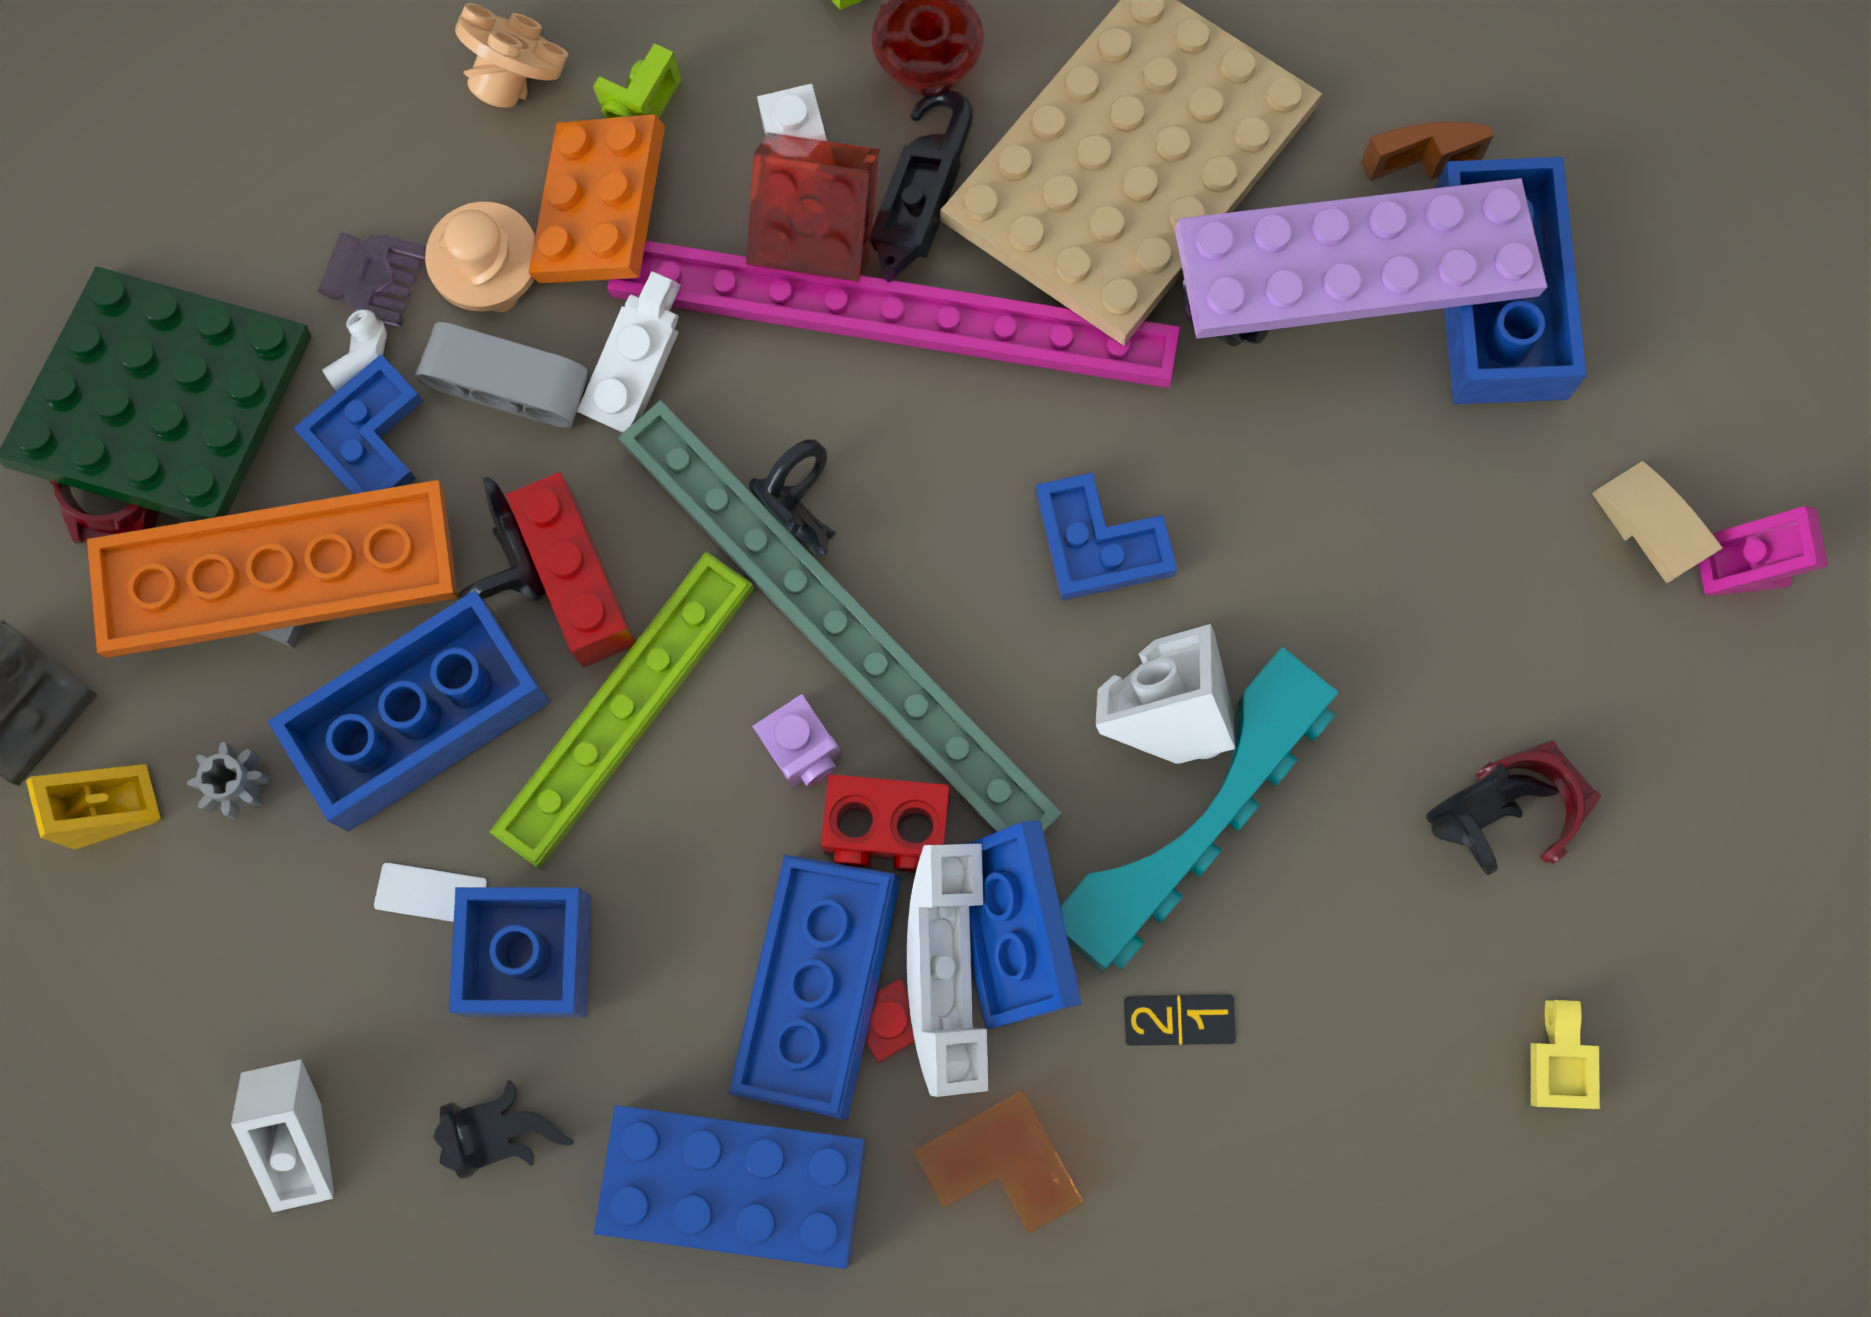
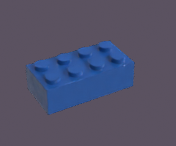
(1526, 344)
(408, 712)
(731, 1187)

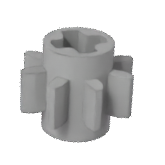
(219, 769)

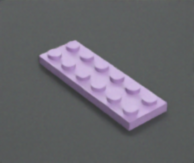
(1359, 258)

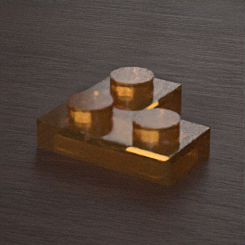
(1006, 1145)

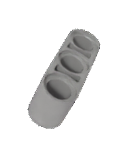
(502, 374)

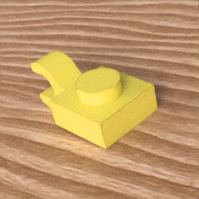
(1564, 1070)

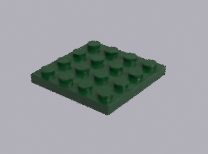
(155, 396)

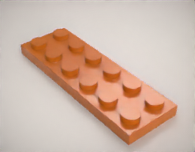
(271, 569)

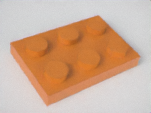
(597, 199)

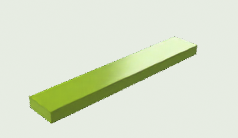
(622, 710)

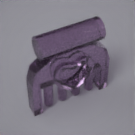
(365, 273)

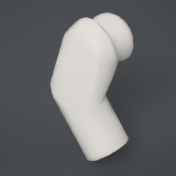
(366, 345)

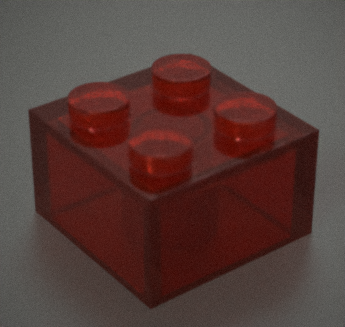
(812, 206)

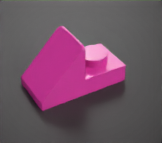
(1765, 553)

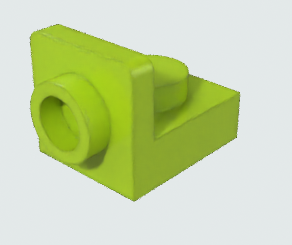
(648, 86)

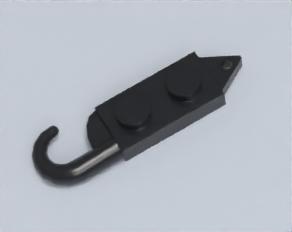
(920, 187)

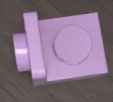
(799, 743)

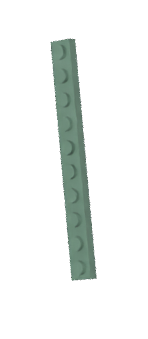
(836, 623)

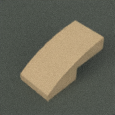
(1658, 519)

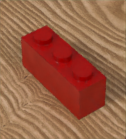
(571, 569)

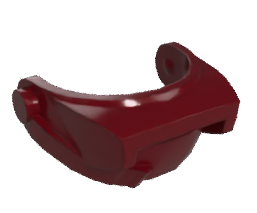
(86, 526)
(1574, 789)

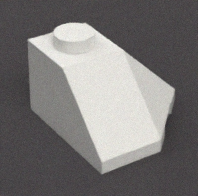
(1172, 701)

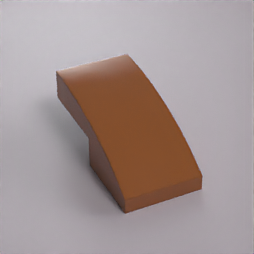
(1425, 143)

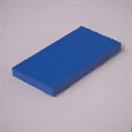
(815, 986)

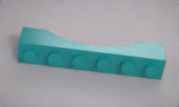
(1271, 719)

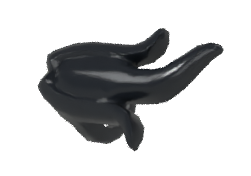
(785, 500)
(523, 573)
(1484, 802)
(483, 1134)

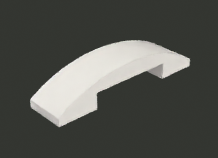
(940, 969)

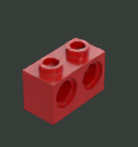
(888, 805)

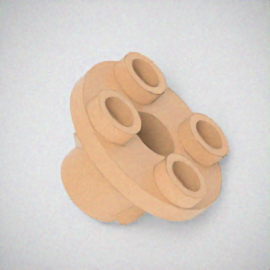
(506, 54)
(481, 256)

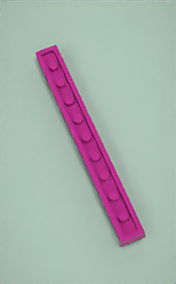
(907, 315)

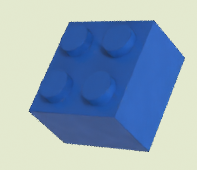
(520, 952)

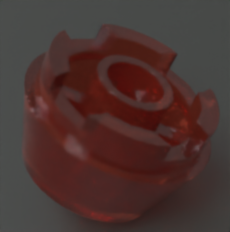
(927, 43)

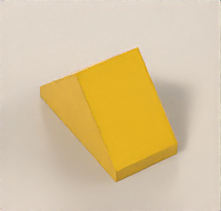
(92, 804)

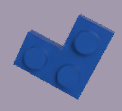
(350, 428)
(1098, 557)

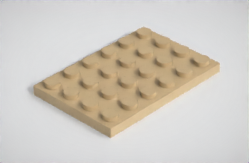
(1128, 137)

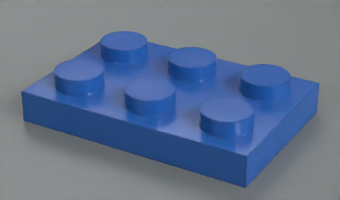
(1019, 931)

